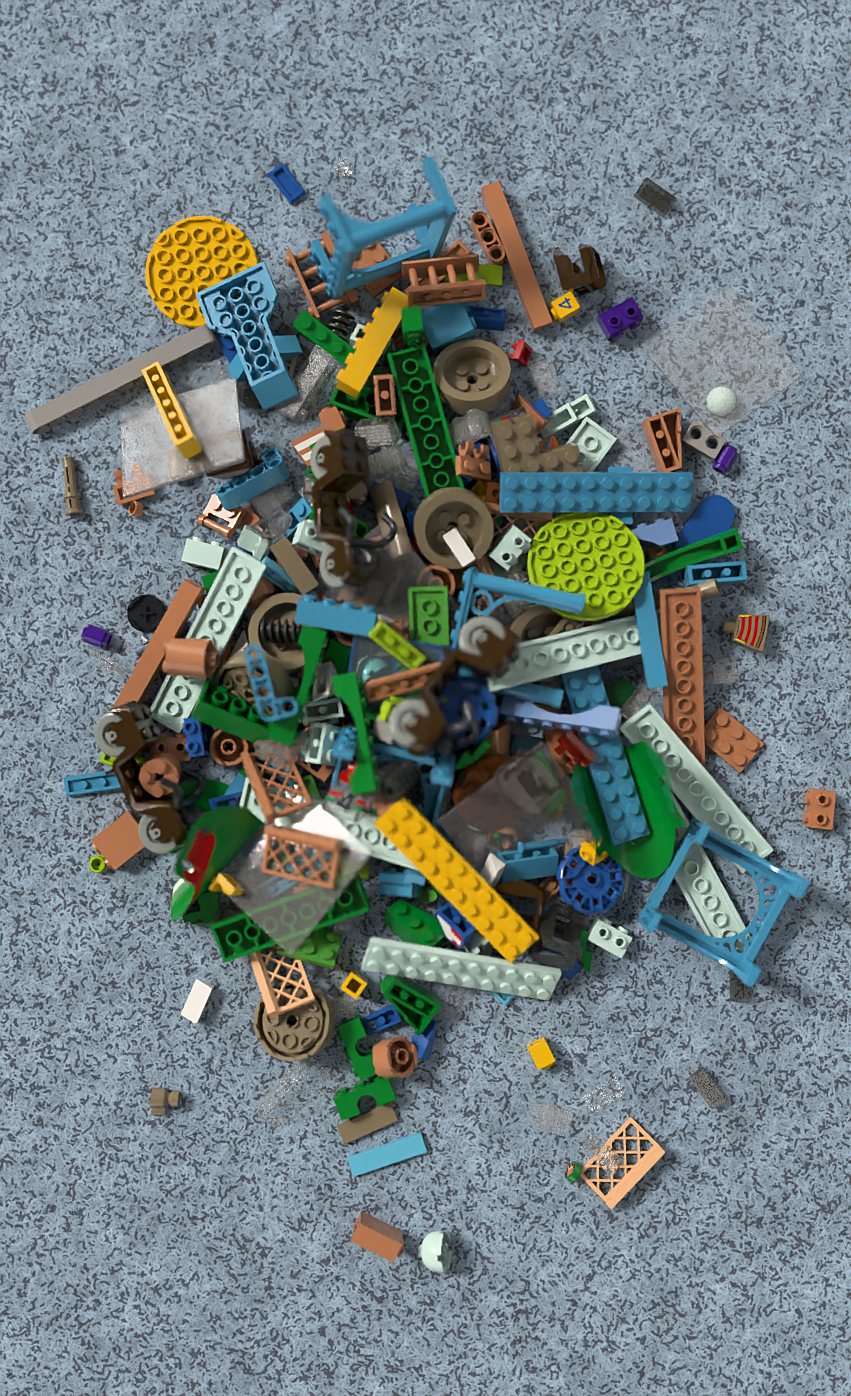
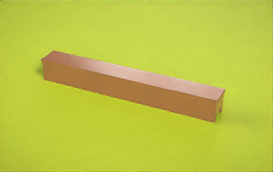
(516, 256)
(154, 655)

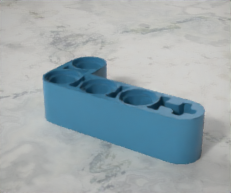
(254, 481)
(265, 681)

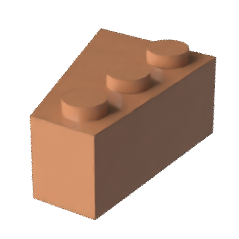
(664, 440)

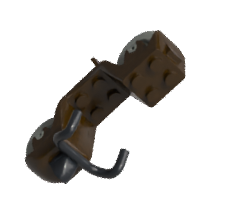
(339, 465)
(483, 650)
(166, 821)

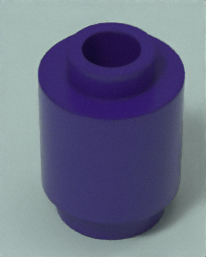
(725, 459)
(96, 636)

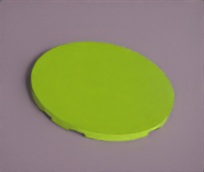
(589, 557)

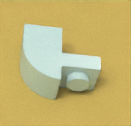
(252, 542)

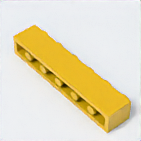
(373, 343)
(171, 410)

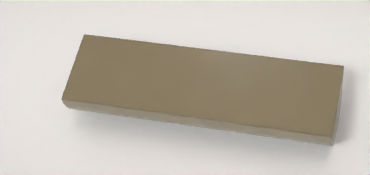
(385, 501)

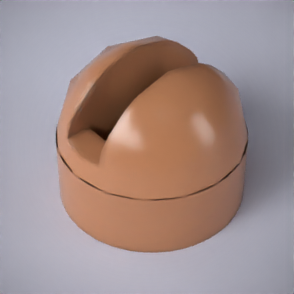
(136, 508)

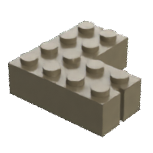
(520, 452)

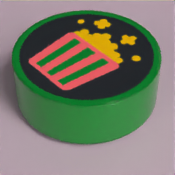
(573, 1171)

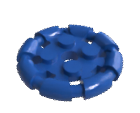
(463, 697)
(588, 891)

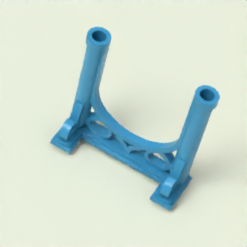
(515, 591)

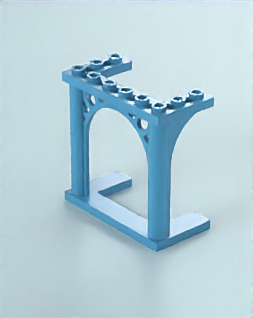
(355, 236)
(441, 775)
(739, 962)

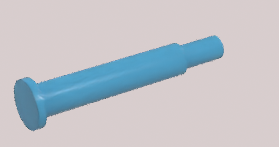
(539, 844)

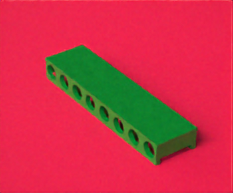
(424, 419)
(242, 936)

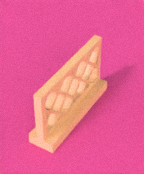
(265, 983)
(634, 1174)

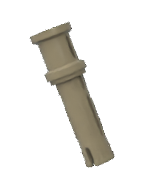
(72, 495)

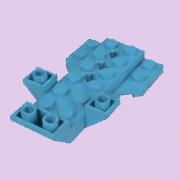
(259, 352)

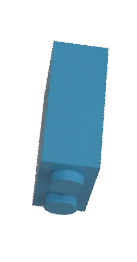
(447, 325)

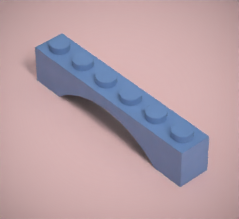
(656, 535)
(600, 720)

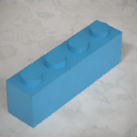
(336, 616)

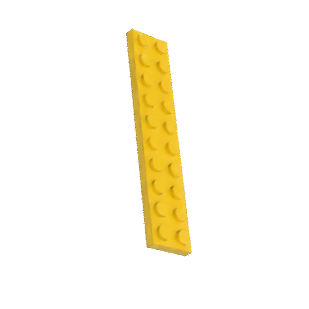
(456, 879)

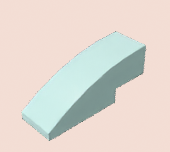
(569, 415)

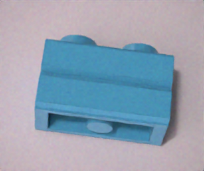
(394, 884)

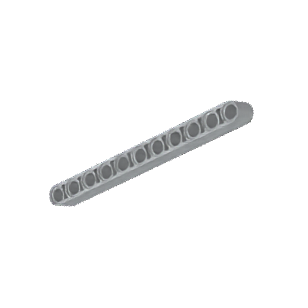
(119, 379)

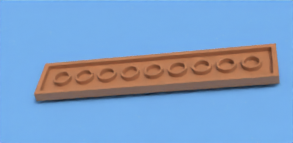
(683, 666)

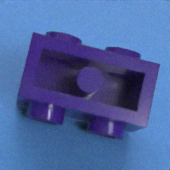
(620, 318)

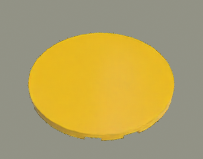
(191, 259)

